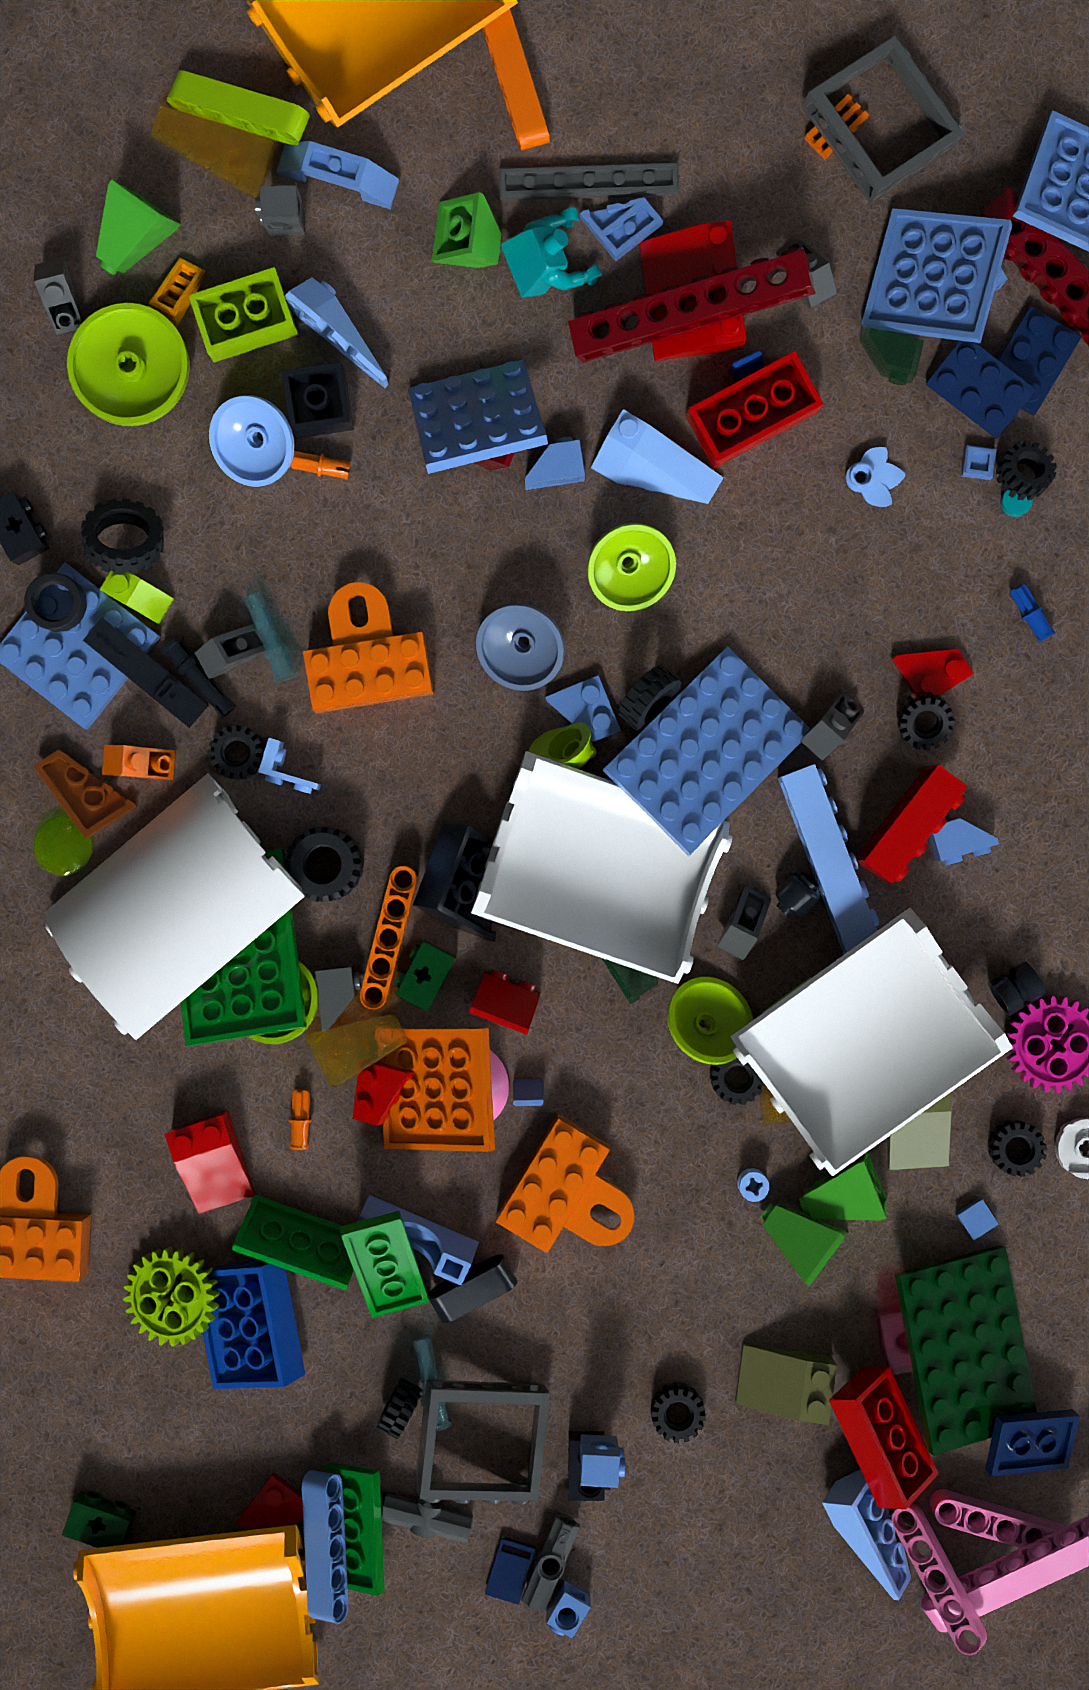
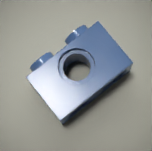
(601, 1461)

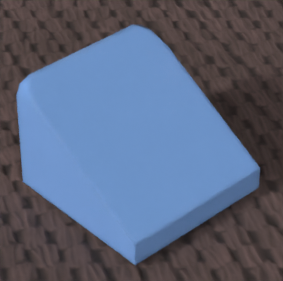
(528, 1092)

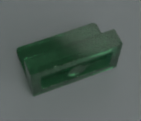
(631, 981)

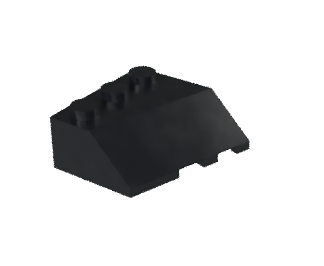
(454, 879)

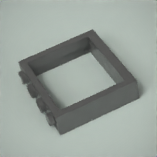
(844, 143)
(481, 1392)

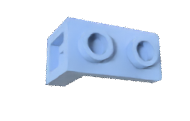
(274, 756)

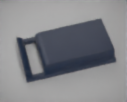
(509, 1572)

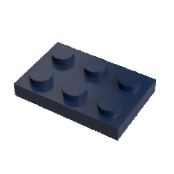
(1039, 353)
(981, 387)
(1032, 1442)

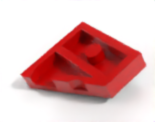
(932, 670)
(377, 1091)
(273, 1506)

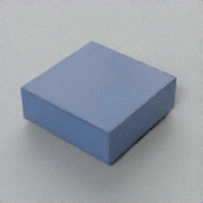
(978, 462)
(976, 1218)

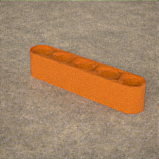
(516, 82)
(382, 950)

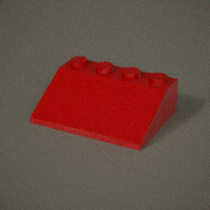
(677, 261)

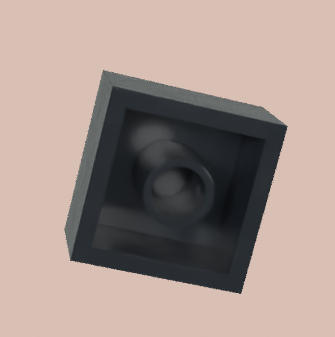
(317, 400)

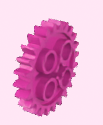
(1034, 1025)

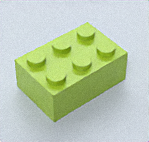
(243, 315)

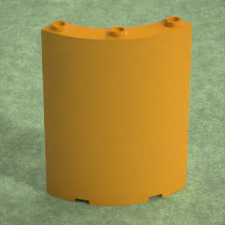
(362, 49)
(201, 1612)

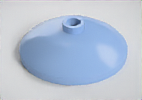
(237, 445)

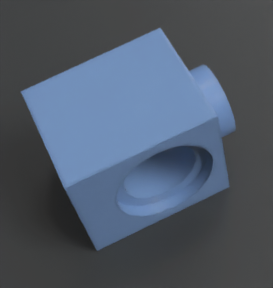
(567, 1597)

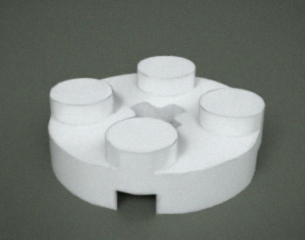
(1067, 1147)

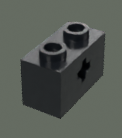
(30, 540)

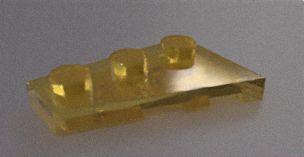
(355, 1046)

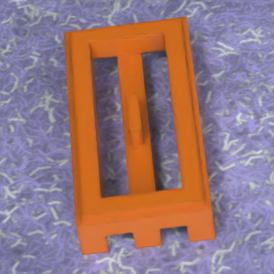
(854, 108)

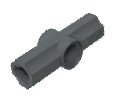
(426, 1518)
(544, 1577)

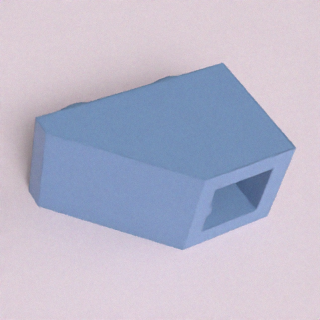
(958, 839)

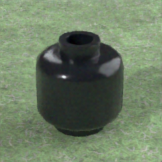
(797, 894)

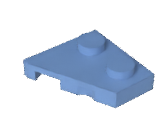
(622, 225)
(587, 704)

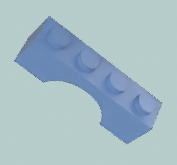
(445, 1249)

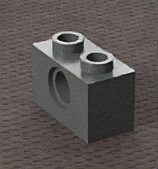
(281, 211)

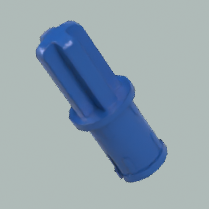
(1031, 612)

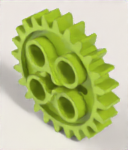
(194, 1310)

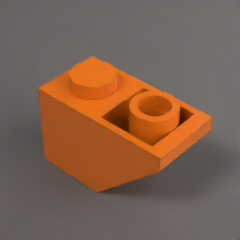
(138, 762)

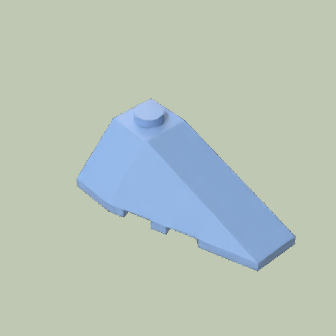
(322, 312)
(649, 460)
(868, 1532)

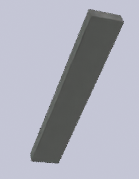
(589, 181)

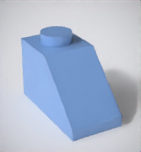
(557, 465)

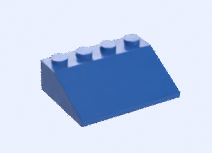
(254, 1328)

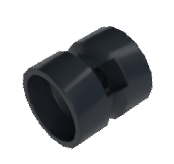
(1017, 988)

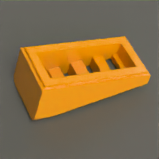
(178, 308)

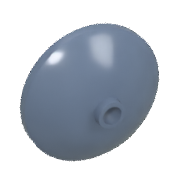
(512, 661)

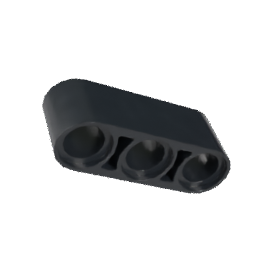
(481, 1285)

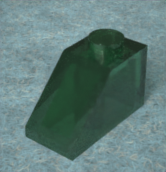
(892, 354)

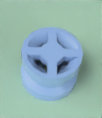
(751, 1178)

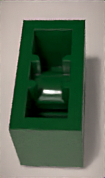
(423, 993)
(84, 1517)

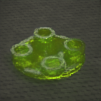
(61, 847)

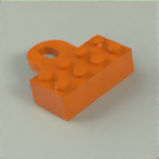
(366, 661)
(562, 1188)
(33, 1236)

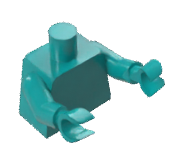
(539, 259)

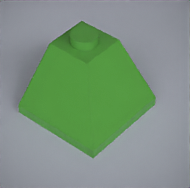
(466, 233)

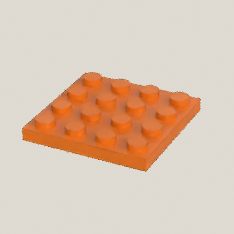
(449, 1094)

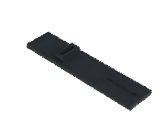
(145, 672)

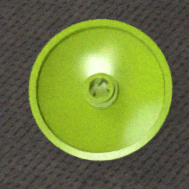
(128, 364)

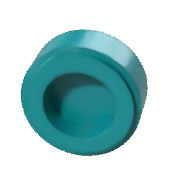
(1013, 506)

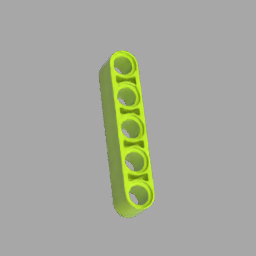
(238, 107)

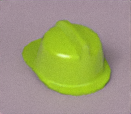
(566, 745)

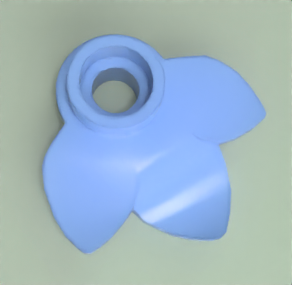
(879, 477)

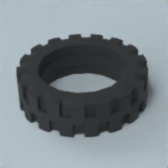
(122, 513)

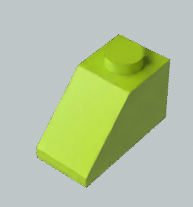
(137, 595)

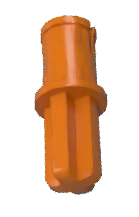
(320, 464)
(300, 1119)

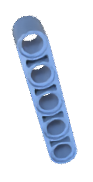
(325, 1546)

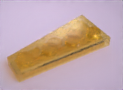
(224, 151)

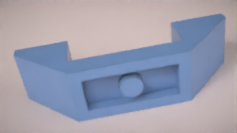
(339, 168)

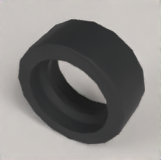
(36, 588)

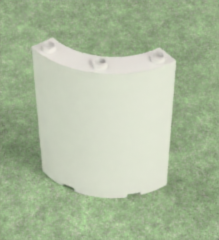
(595, 871)
(170, 908)
(870, 1042)

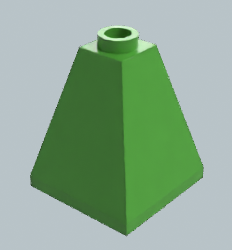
(130, 228)
(848, 1195)
(802, 1240)

